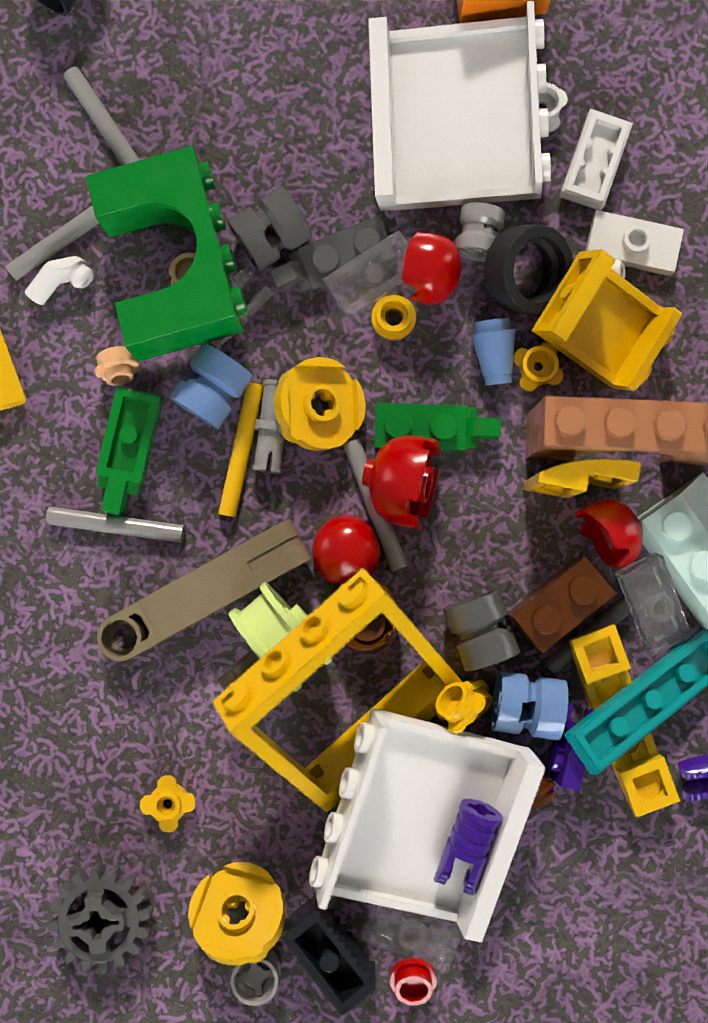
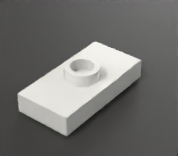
(595, 159)
(636, 242)

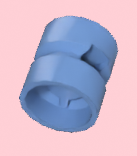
(211, 386)
(545, 704)

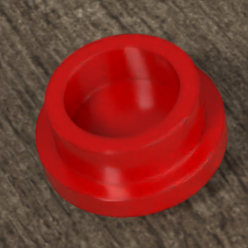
(413, 981)

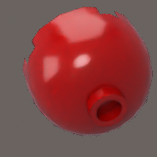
(403, 480)

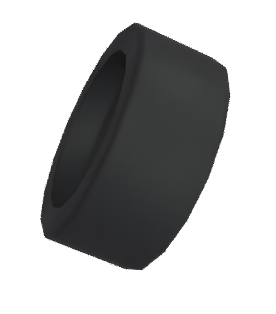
(500, 265)

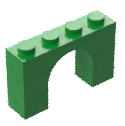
(203, 302)

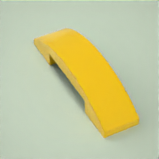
(604, 672)

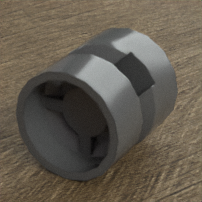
(284, 220)
(481, 630)

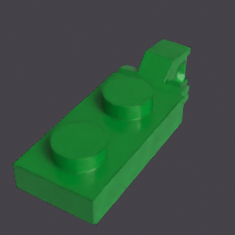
(450, 424)
(127, 447)

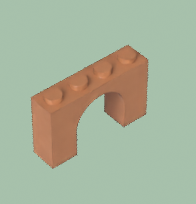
(577, 425)

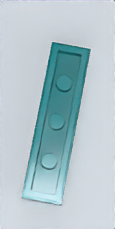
(642, 704)

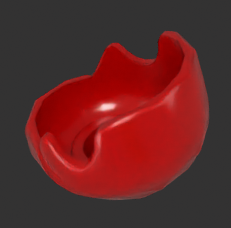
(431, 268)
(614, 531)
(344, 548)

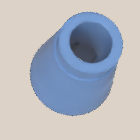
(495, 349)

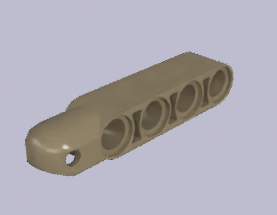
(206, 590)

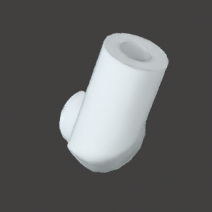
(58, 272)

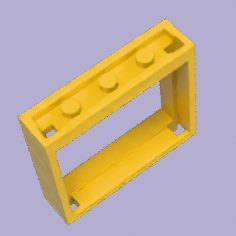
(300, 656)

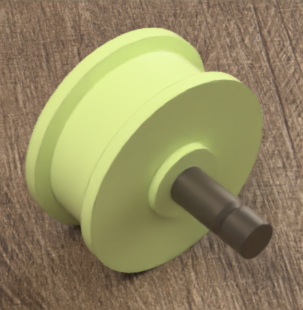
(262, 626)

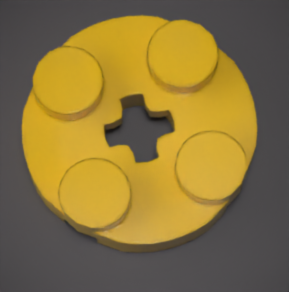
(300, 421)
(249, 938)

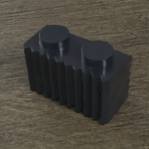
(330, 955)

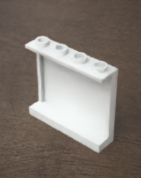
(458, 113)
(402, 810)

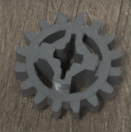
(86, 935)

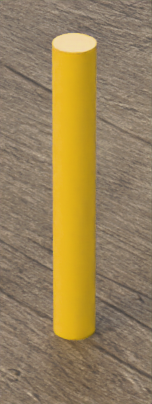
(241, 450)

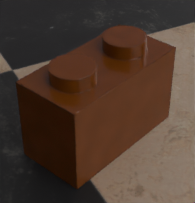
(560, 604)

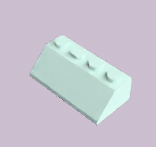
(680, 533)

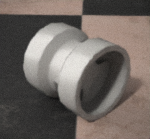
(480, 227)
(256, 984)

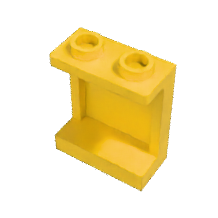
(606, 322)

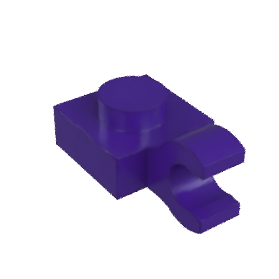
(563, 761)

